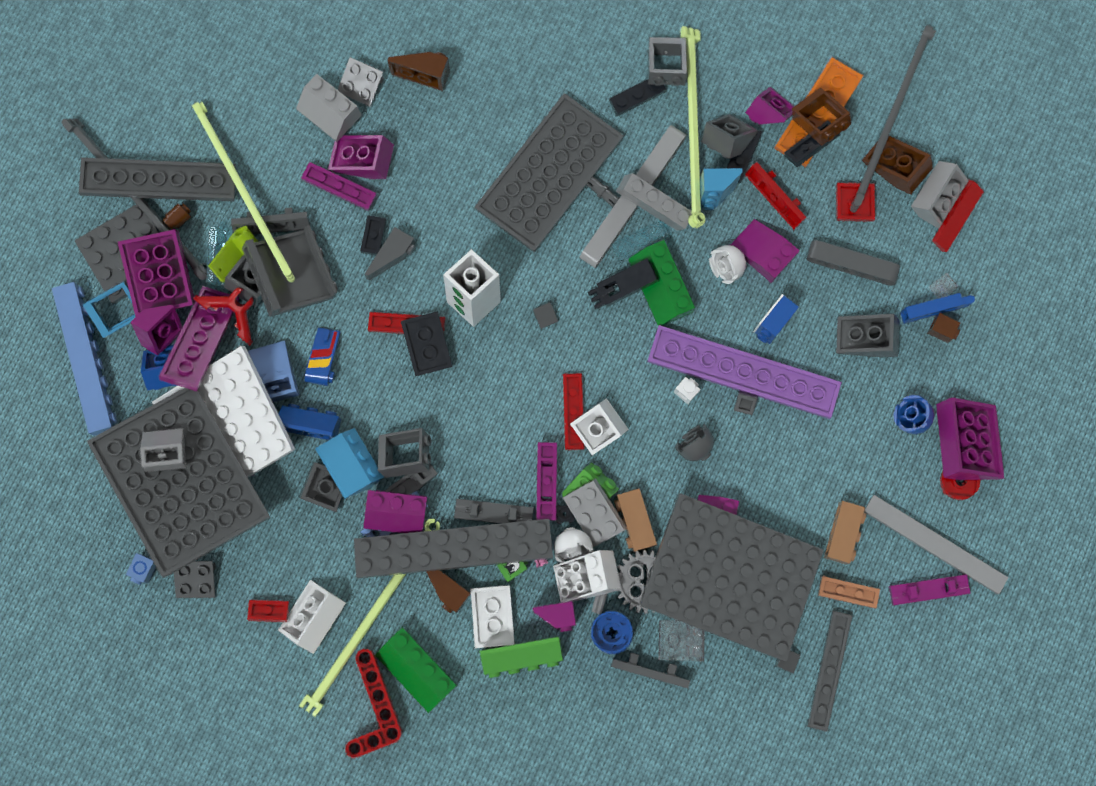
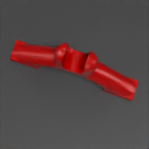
(231, 302)

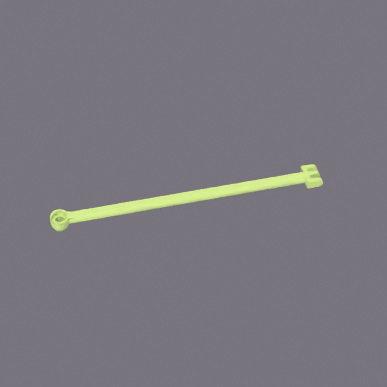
(693, 36)
(200, 110)
(356, 639)

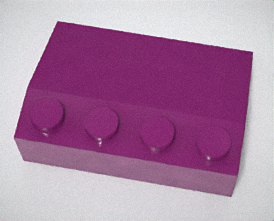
(156, 271)
(969, 440)

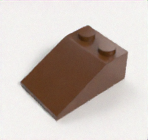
(422, 68)
(901, 164)

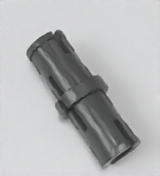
(603, 191)

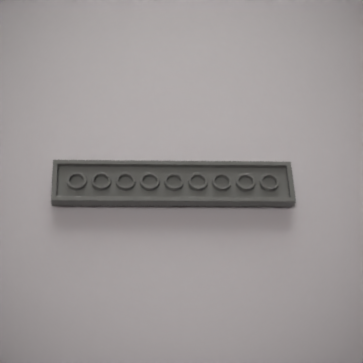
(453, 548)

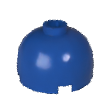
(914, 414)

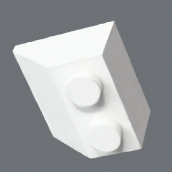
(599, 426)

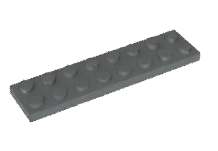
(155, 179)

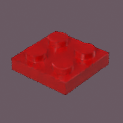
(844, 197)

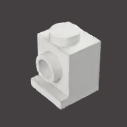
(687, 390)

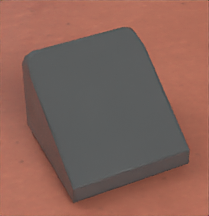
(545, 315)
(745, 403)
(791, 663)

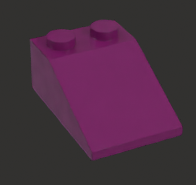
(362, 156)
(765, 250)

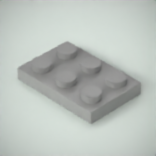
(594, 512)

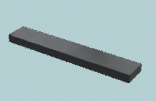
(829, 671)

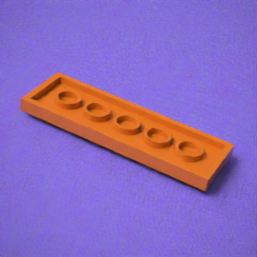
(840, 84)

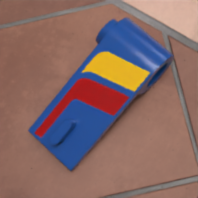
(321, 357)

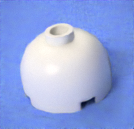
(728, 263)
(572, 544)

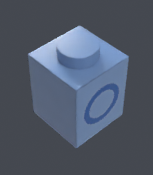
(141, 569)

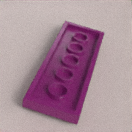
(196, 343)

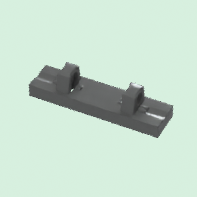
(275, 223)
(491, 512)
(669, 677)

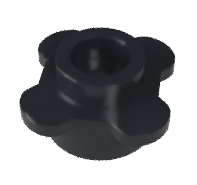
(560, 518)

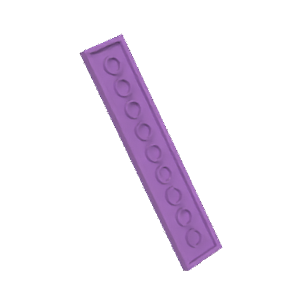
(744, 372)

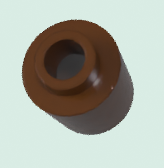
(177, 216)

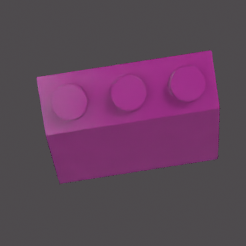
(394, 512)

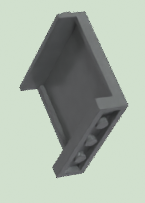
(307, 264)

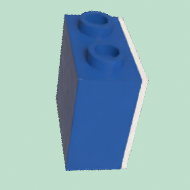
(775, 319)

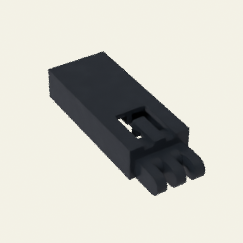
(629, 282)

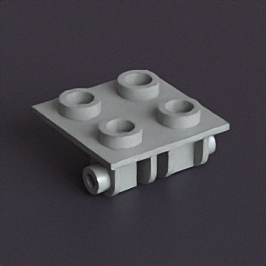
(360, 81)

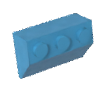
(717, 185)
(349, 463)

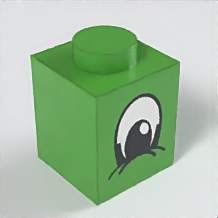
(512, 570)

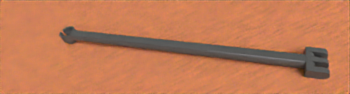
(927, 34)
(76, 127)

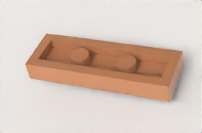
(848, 592)

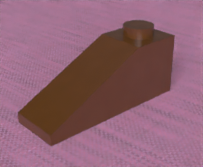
(448, 591)

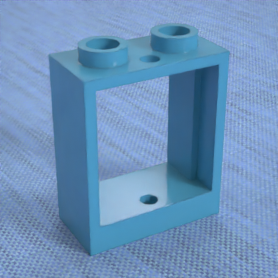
(96, 316)

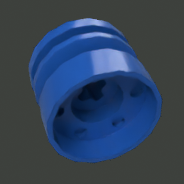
(602, 626)

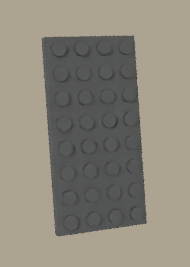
(549, 172)

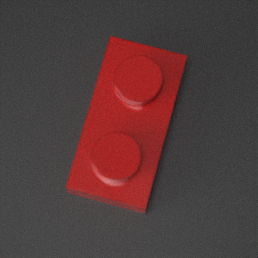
(268, 611)

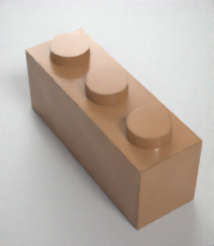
(636, 520)
(845, 533)

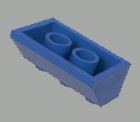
(152, 367)
(310, 422)

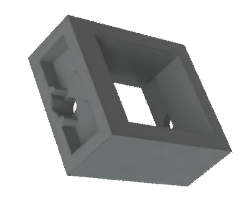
(667, 47)
(385, 452)

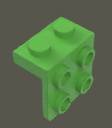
(588, 474)

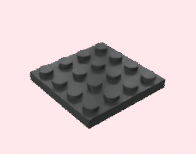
(102, 249)

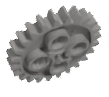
(628, 581)

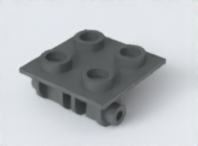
(195, 580)

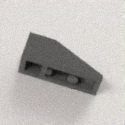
(392, 252)

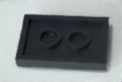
(426, 343)

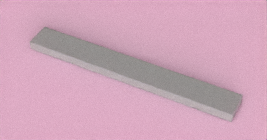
(935, 544)

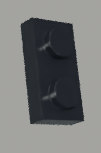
(373, 235)

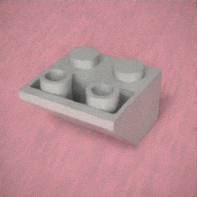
(163, 450)

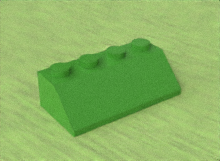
(521, 655)

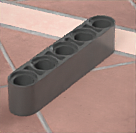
(853, 262)

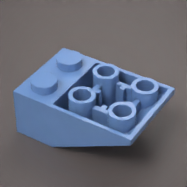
(275, 370)

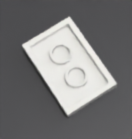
(492, 616)

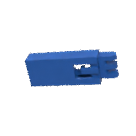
(934, 307)

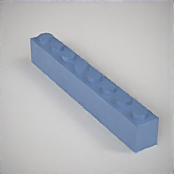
(84, 358)

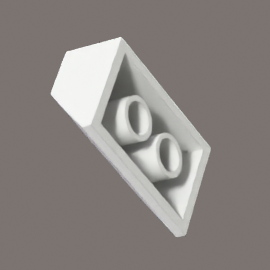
(312, 617)

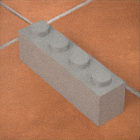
(654, 201)

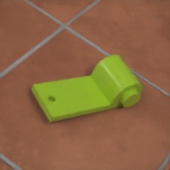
(230, 253)

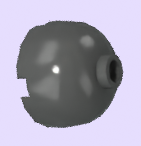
(697, 444)

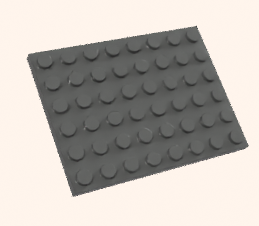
(183, 509)
(731, 577)

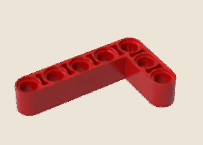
(378, 706)

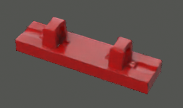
(775, 196)

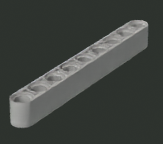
(624, 208)

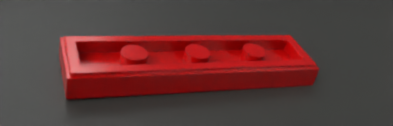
(957, 216)
(390, 322)
(572, 409)

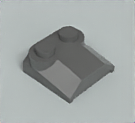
(320, 488)

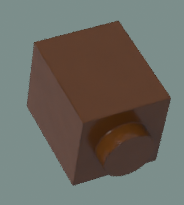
(944, 328)

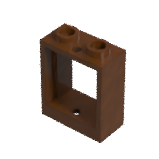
(812, 104)

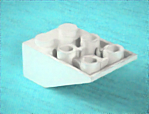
(587, 576)

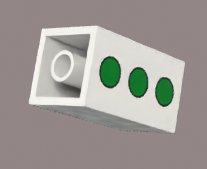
(472, 288)

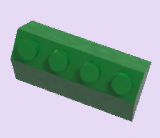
(669, 296)
(415, 669)

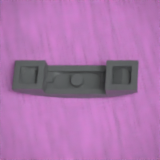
(412, 482)

